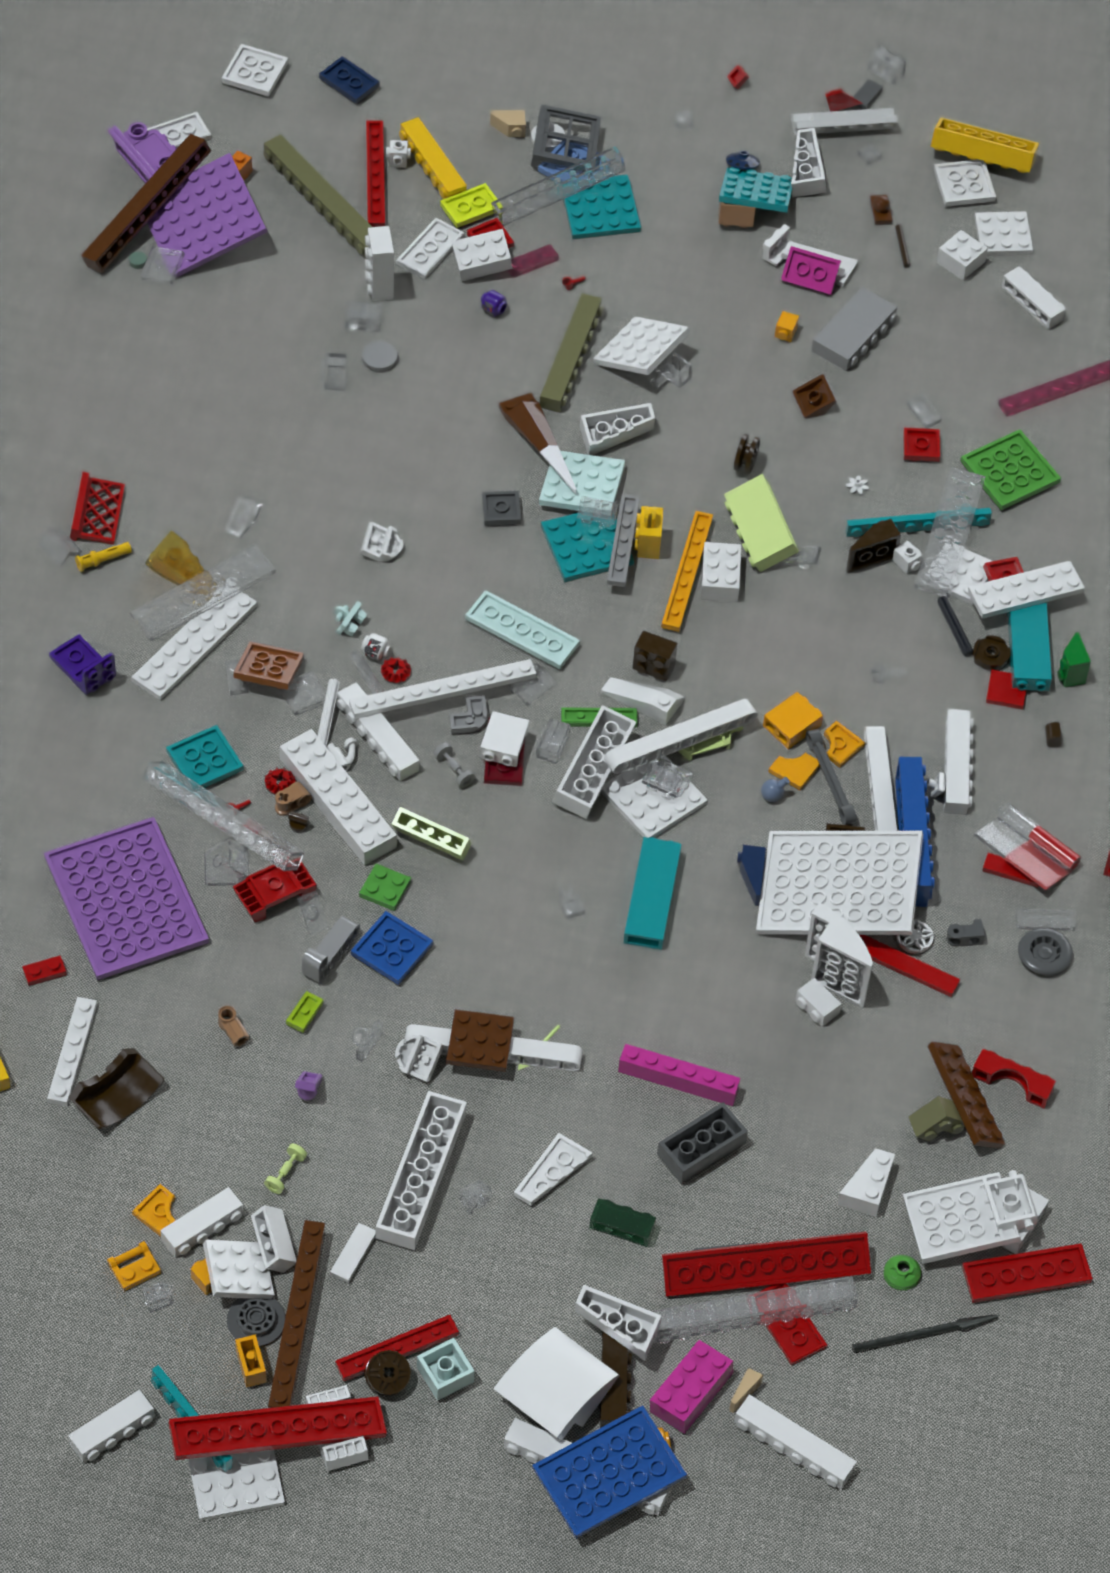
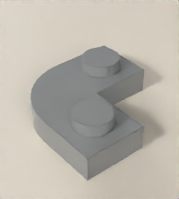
(472, 719)

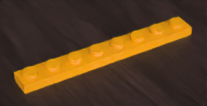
(687, 571)

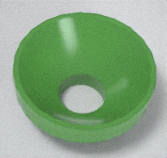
(902, 1280)

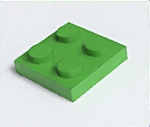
(385, 887)

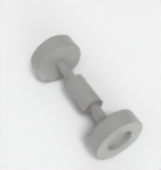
(442, 752)

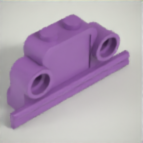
(142, 148)

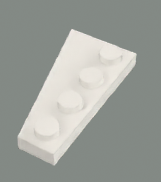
(846, 267)
(554, 1165)

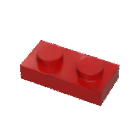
(44, 970)

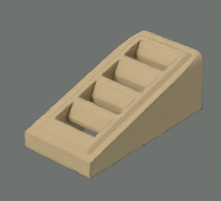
(748, 1385)

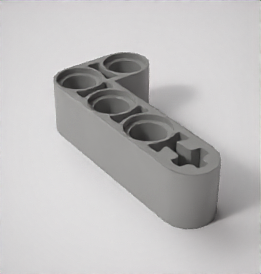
(319, 962)

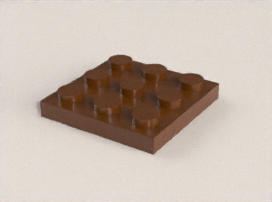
(480, 1040)

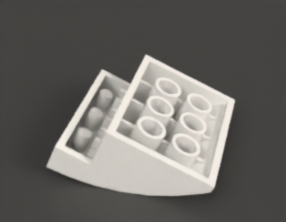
(838, 955)
(557, 1383)

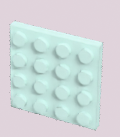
(592, 477)

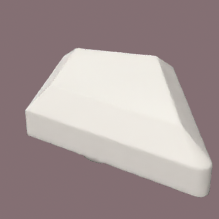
(937, 785)

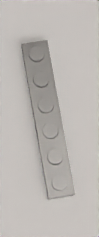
(623, 540)

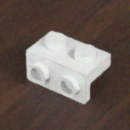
(775, 245)

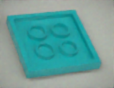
(205, 757)

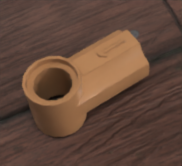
(233, 1026)

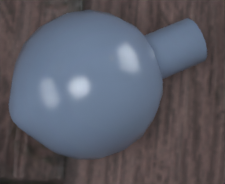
(773, 789)

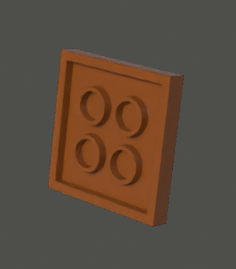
(268, 665)

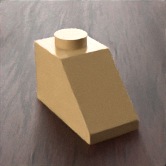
(509, 122)

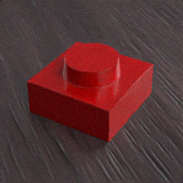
(738, 76)

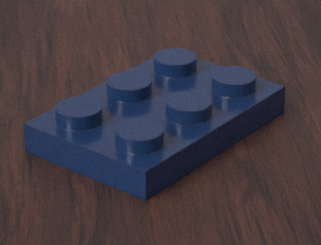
(349, 79)

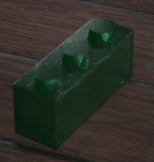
(622, 1222)

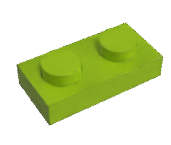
(304, 1011)

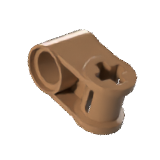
(291, 799)

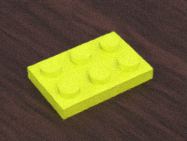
(469, 205)

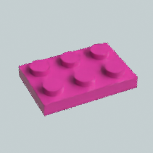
(811, 270)

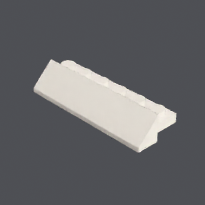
(845, 120)

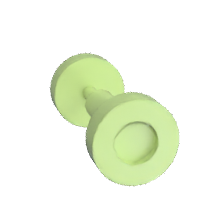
(296, 1153)

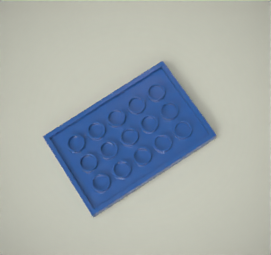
(609, 1471)

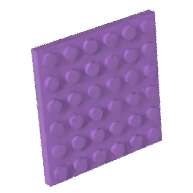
(207, 215)

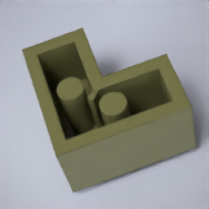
(936, 1117)

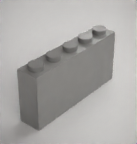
(854, 329)

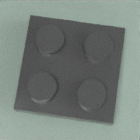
(501, 507)

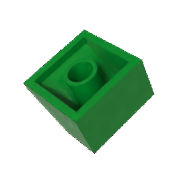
(1074, 663)

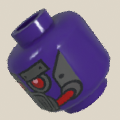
(493, 302)

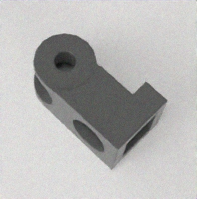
(966, 934)

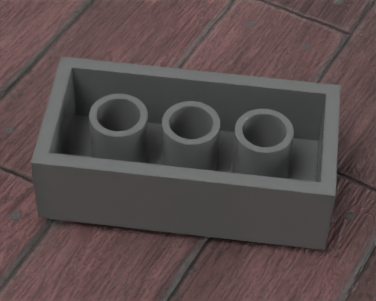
(702, 1142)

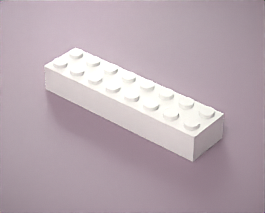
(338, 797)
(421, 1170)

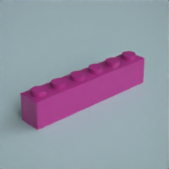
(679, 1074)

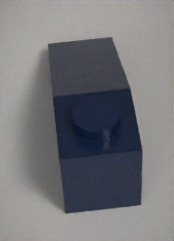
(751, 869)

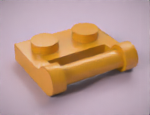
(137, 1271)

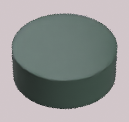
(137, 260)

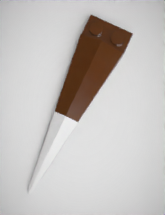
(528, 418)

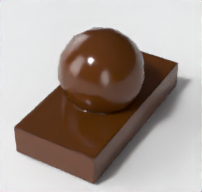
(881, 209)

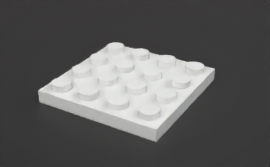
(641, 345)
(646, 809)
(246, 1488)

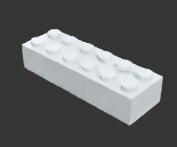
(589, 769)

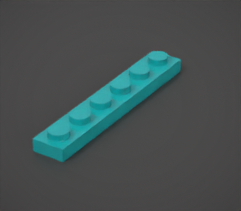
(182, 1408)

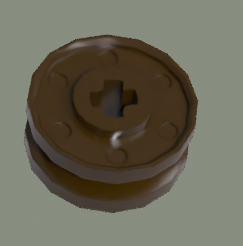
(746, 453)
(387, 1385)

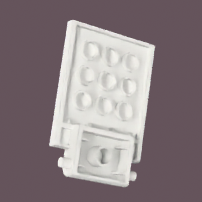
(970, 1215)

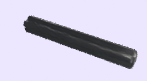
(955, 626)

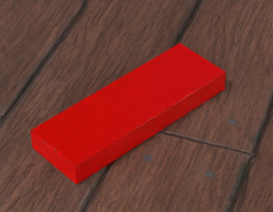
(999, 866)

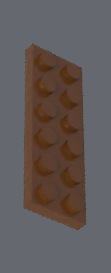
(966, 1095)

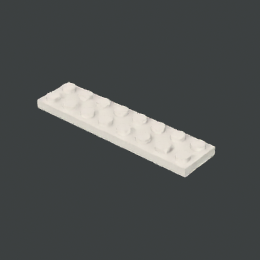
(192, 645)

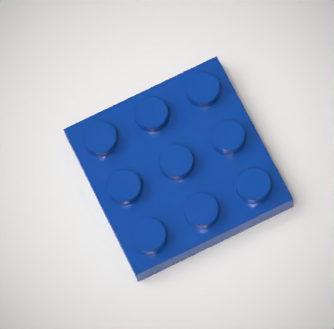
(392, 947)

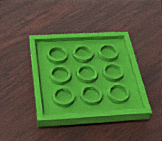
(1011, 469)

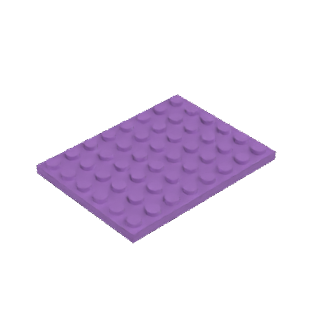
(126, 898)

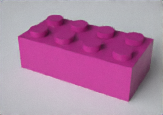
(691, 1386)

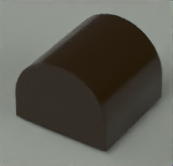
(1053, 735)

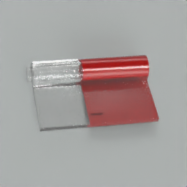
(1028, 846)

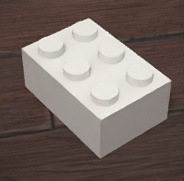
(482, 255)
(721, 571)

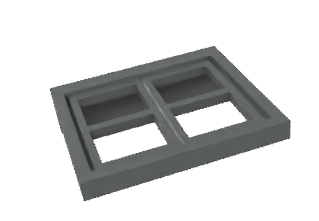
(542, 134)

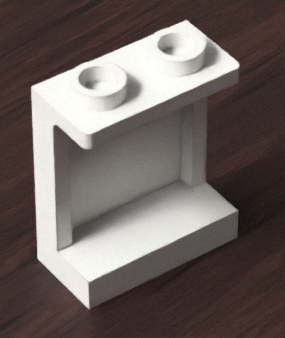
(504, 739)

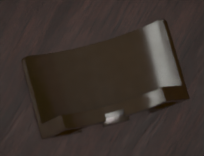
(119, 1091)

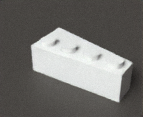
(615, 426)

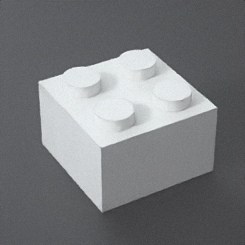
(962, 255)

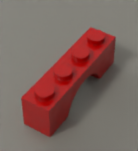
(993, 1067)

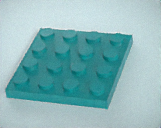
(756, 189)
(603, 209)
(580, 547)

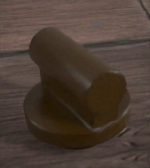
(298, 821)

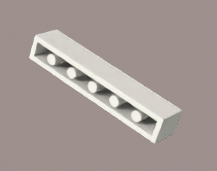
(380, 736)
(957, 761)
(795, 1442)

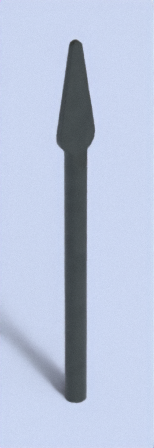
(962, 1323)

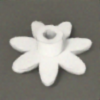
(857, 484)

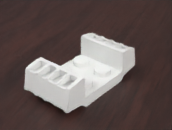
(342, 1453)

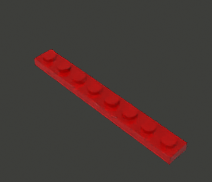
(375, 173)

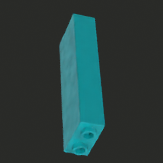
(1030, 648)
(652, 893)

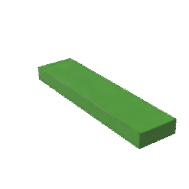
(585, 716)

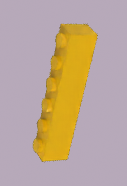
(431, 158)

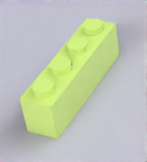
(431, 833)

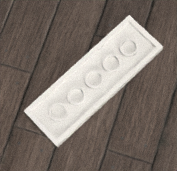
(1026, 589)

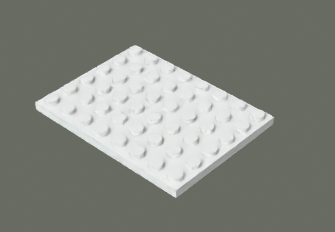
(857, 874)

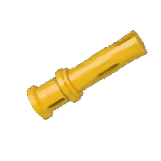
(95, 558)

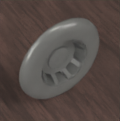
(1044, 957)
(256, 1316)

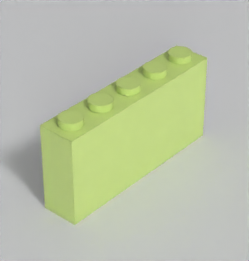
(760, 523)

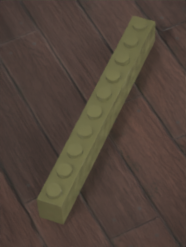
(317, 191)

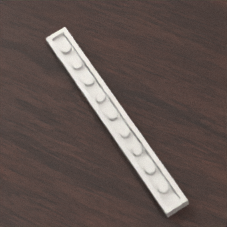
(442, 688)

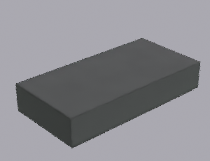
(868, 93)

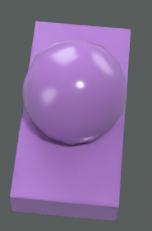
(308, 1084)

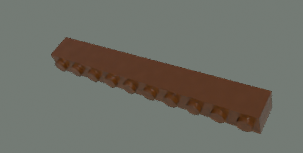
(145, 203)
(297, 1314)

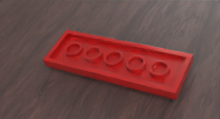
(1027, 1273)

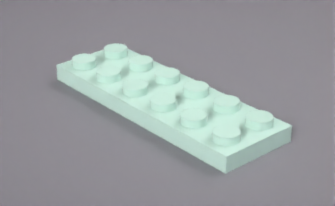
(522, 629)

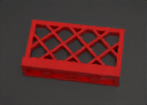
(82, 504)

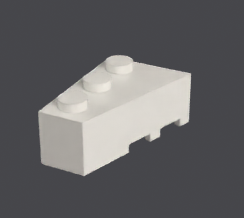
(868, 1184)

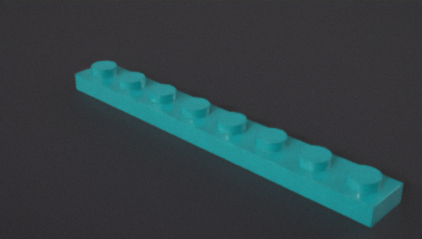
(910, 523)

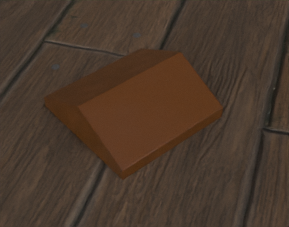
(814, 397)

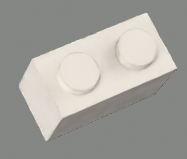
(818, 1002)

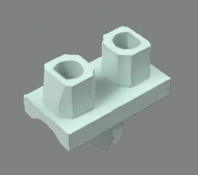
(342, 613)

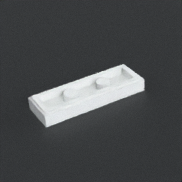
(353, 1253)

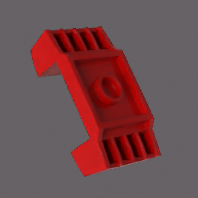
(272, 887)

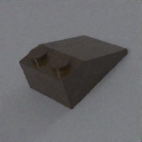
(874, 546)

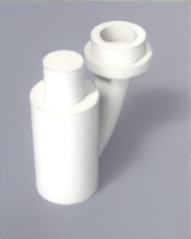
(350, 746)

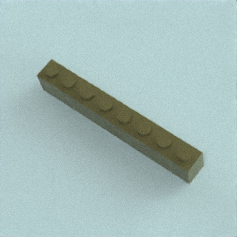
(570, 353)

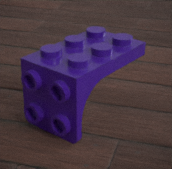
(84, 664)

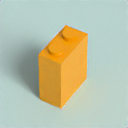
(792, 720)

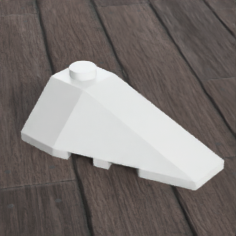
(649, 700)

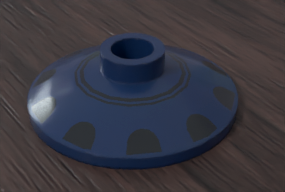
(742, 160)

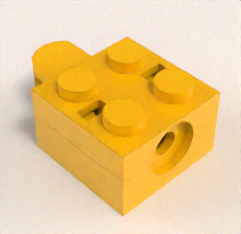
(649, 532)

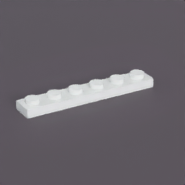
(72, 1051)

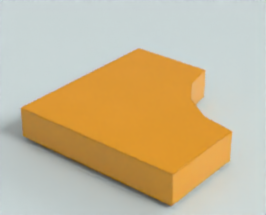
(842, 743)
(796, 770)
(155, 1209)

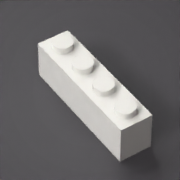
(1033, 297)
(202, 1222)
(111, 1426)

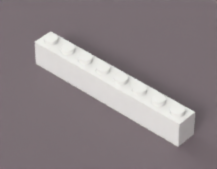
(538, 1444)

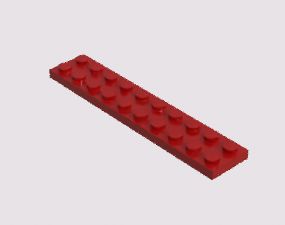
(766, 1263)
(276, 1428)

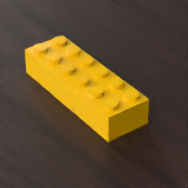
(984, 145)

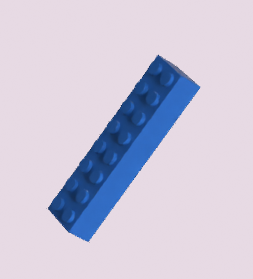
(913, 817)

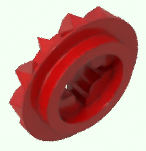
(401, 674)
(272, 776)

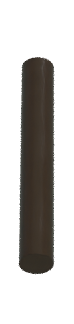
(902, 245)

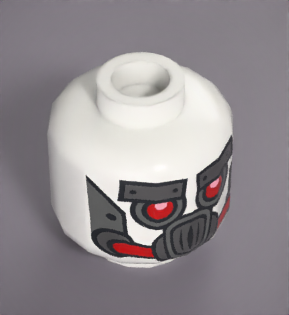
(375, 646)

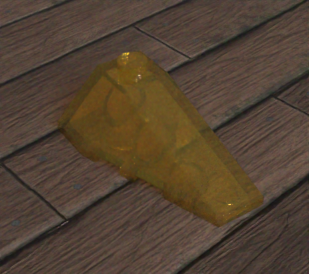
(174, 560)

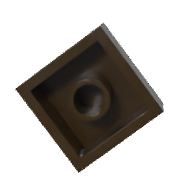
(654, 655)

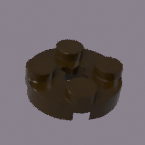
(988, 661)

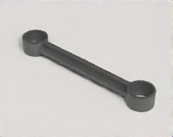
(846, 810)

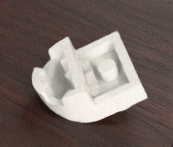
(381, 543)
(418, 1056)

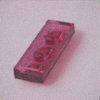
(533, 260)

